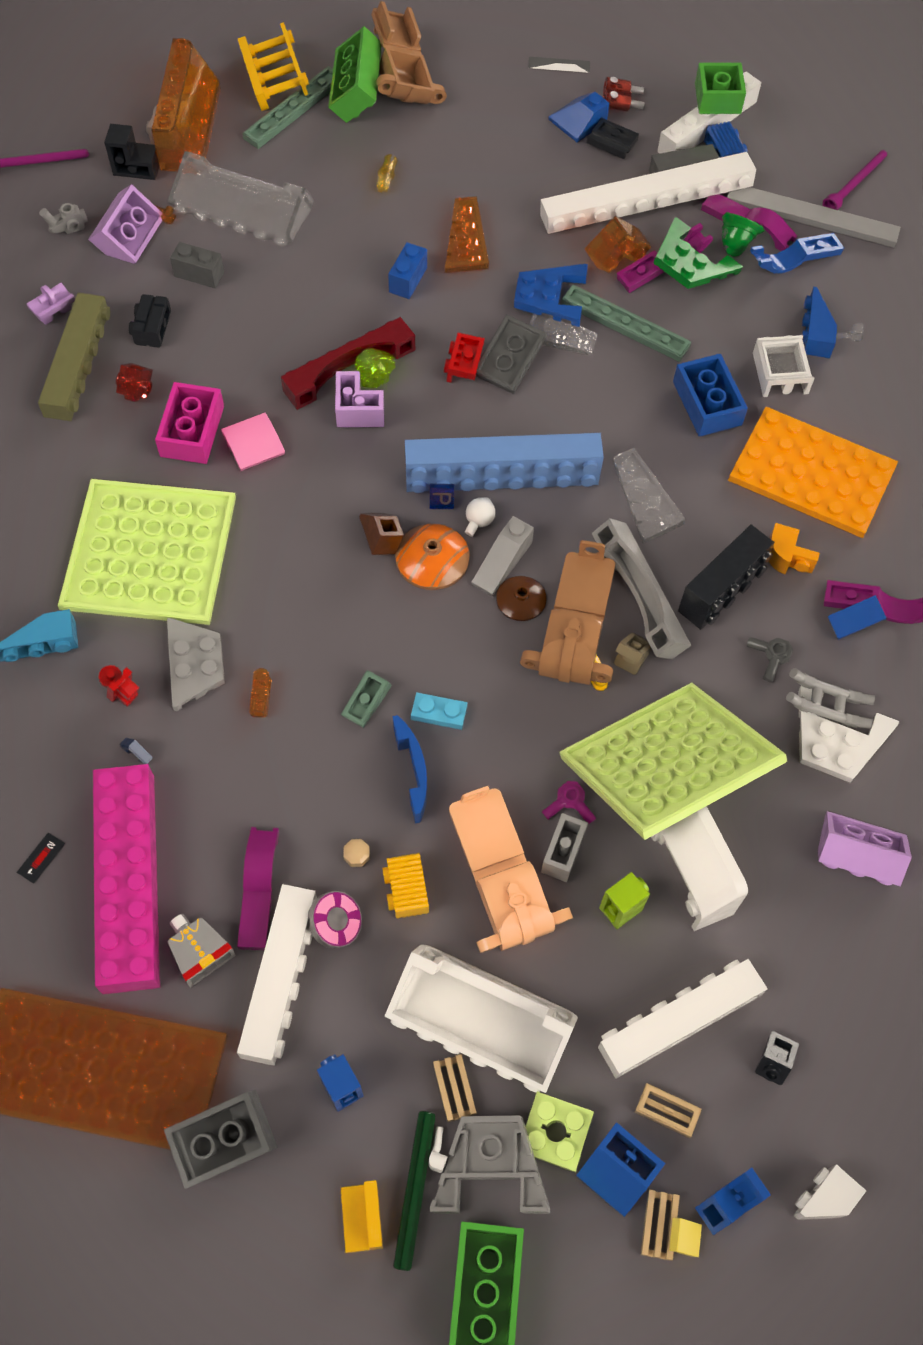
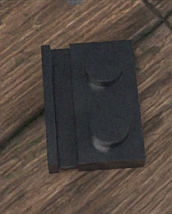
(612, 138)

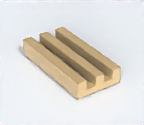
(448, 1062)
(660, 1107)
(663, 1197)

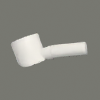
(436, 1160)

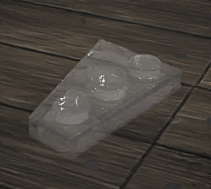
(564, 335)

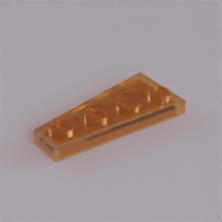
(467, 241)

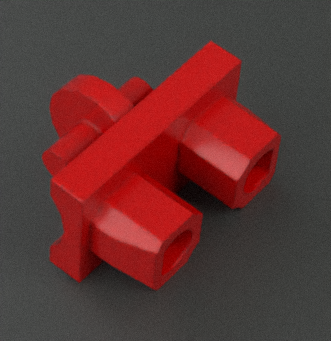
(118, 684)

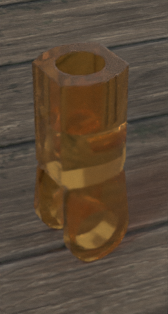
(260, 693)

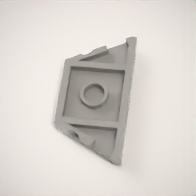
(194, 661)

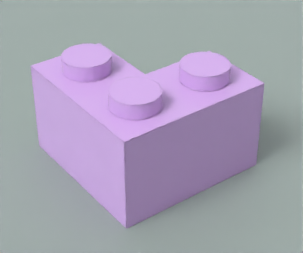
(357, 406)

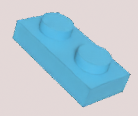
(439, 711)

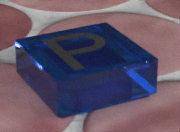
(441, 496)

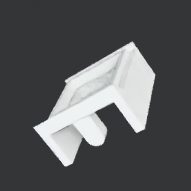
(782, 363)

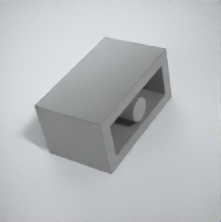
(564, 847)

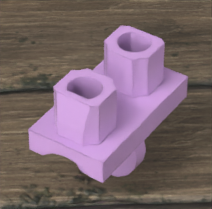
(50, 302)

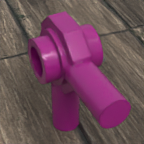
(570, 796)

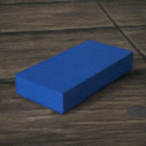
(857, 617)

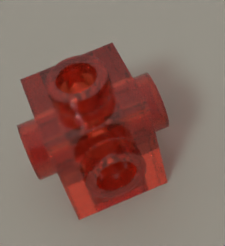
(134, 381)

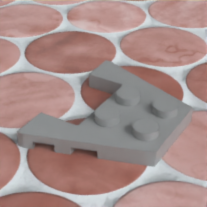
(491, 1151)

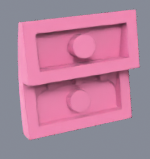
(253, 441)

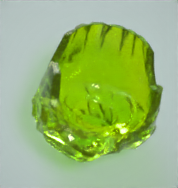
(374, 367)

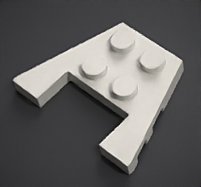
(836, 747)

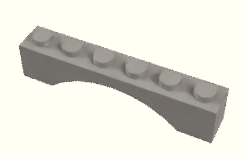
(660, 621)

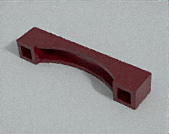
(304, 382)

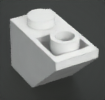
(831, 1197)

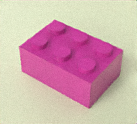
(189, 422)

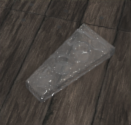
(647, 499)

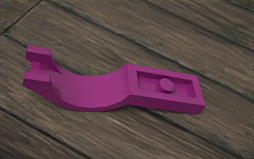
(773, 223)
(644, 268)
(896, 610)
(257, 889)

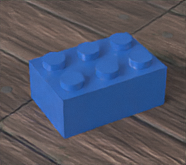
(710, 395)

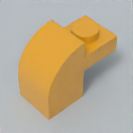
(787, 554)

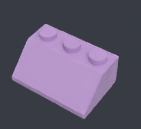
(127, 226)
(864, 849)

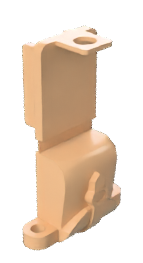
(501, 872)

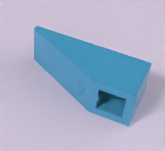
(43, 635)

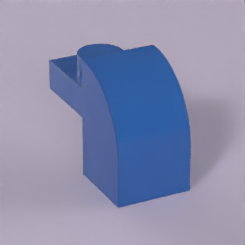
(732, 1201)

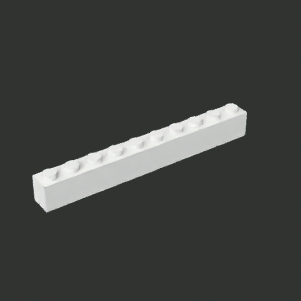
(647, 192)

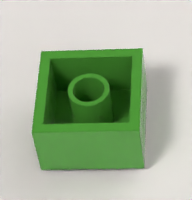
(720, 88)

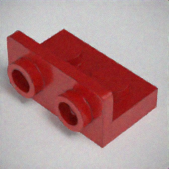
(465, 357)

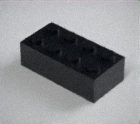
(726, 577)

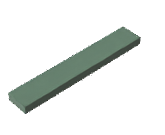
(289, 110)
(627, 323)

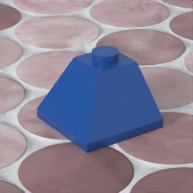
(581, 115)

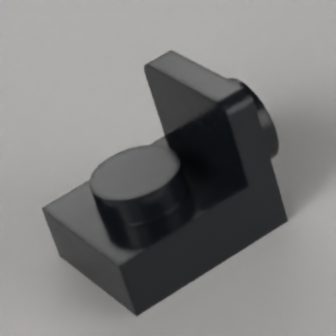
(777, 1058)

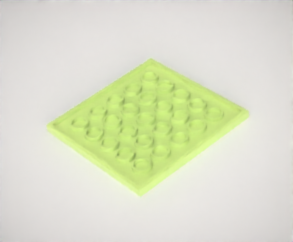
(148, 552)
(671, 759)

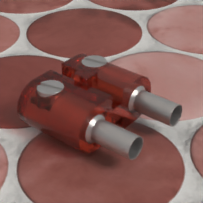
(619, 92)

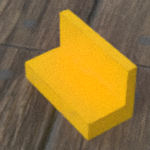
(361, 1217)

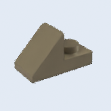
(632, 653)

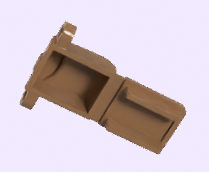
(402, 64)
(576, 620)

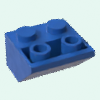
(620, 1169)

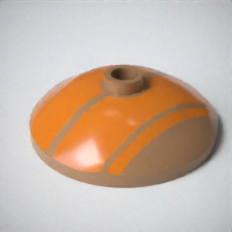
(432, 567)

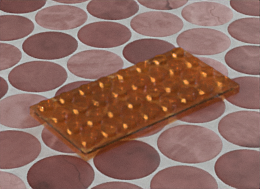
(103, 1068)

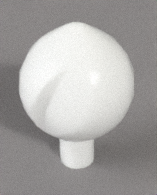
(479, 513)

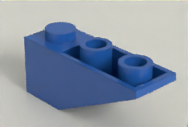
(819, 325)

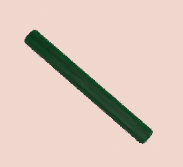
(414, 1191)

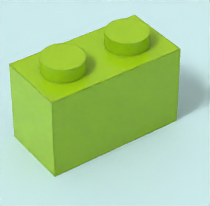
(624, 900)

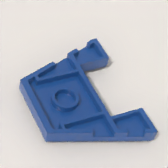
(541, 289)

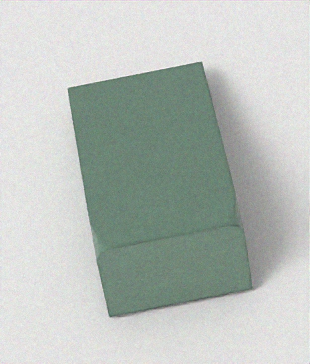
(366, 698)

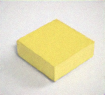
(685, 1237)

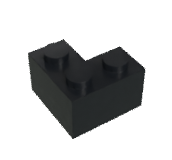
(129, 157)

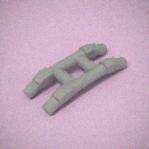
(841, 697)

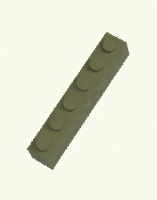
(74, 357)

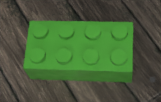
(355, 75)
(486, 1285)

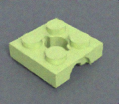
(577, 1123)

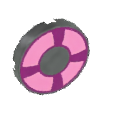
(335, 919)

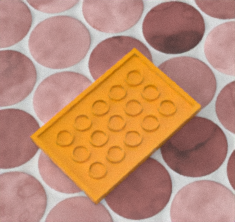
(813, 471)

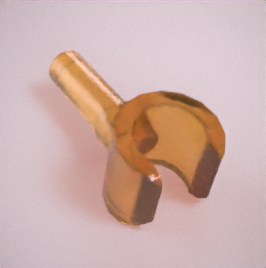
(167, 215)

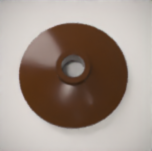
(521, 607)

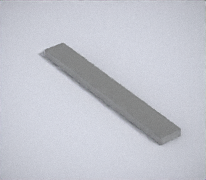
(818, 216)

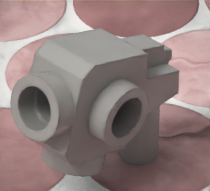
(69, 219)

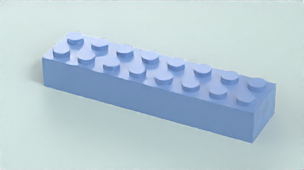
(504, 462)

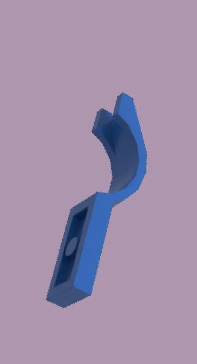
(800, 251)

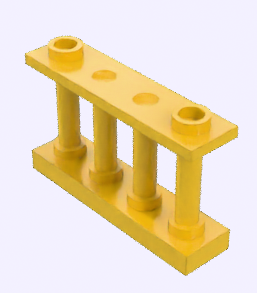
(259, 78)

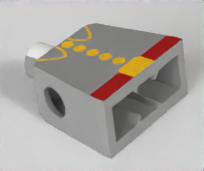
(197, 948)

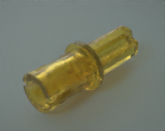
(386, 173)

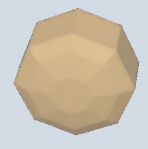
(356, 853)

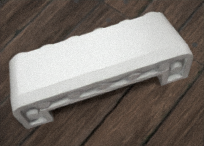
(481, 1017)

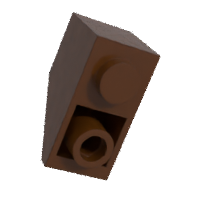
(382, 532)

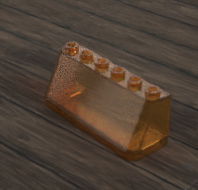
(184, 106)

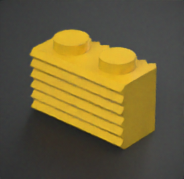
(407, 886)

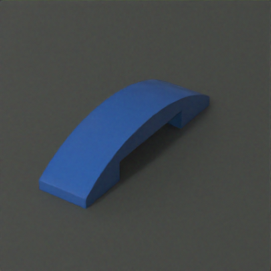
(406, 740)

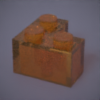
(615, 242)

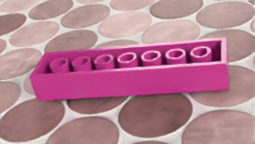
(125, 880)

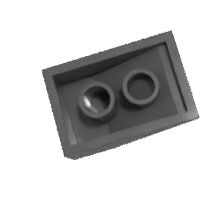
(220, 1138)

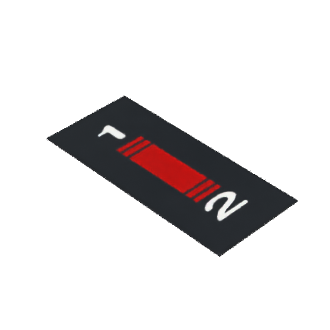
(40, 858)

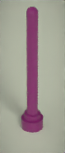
(43, 158)
(835, 200)

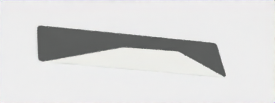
(559, 64)

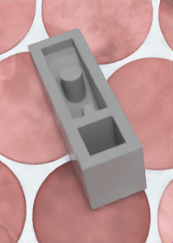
(504, 555)

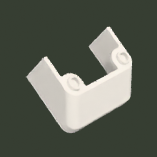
(706, 867)

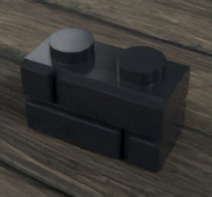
(150, 320)

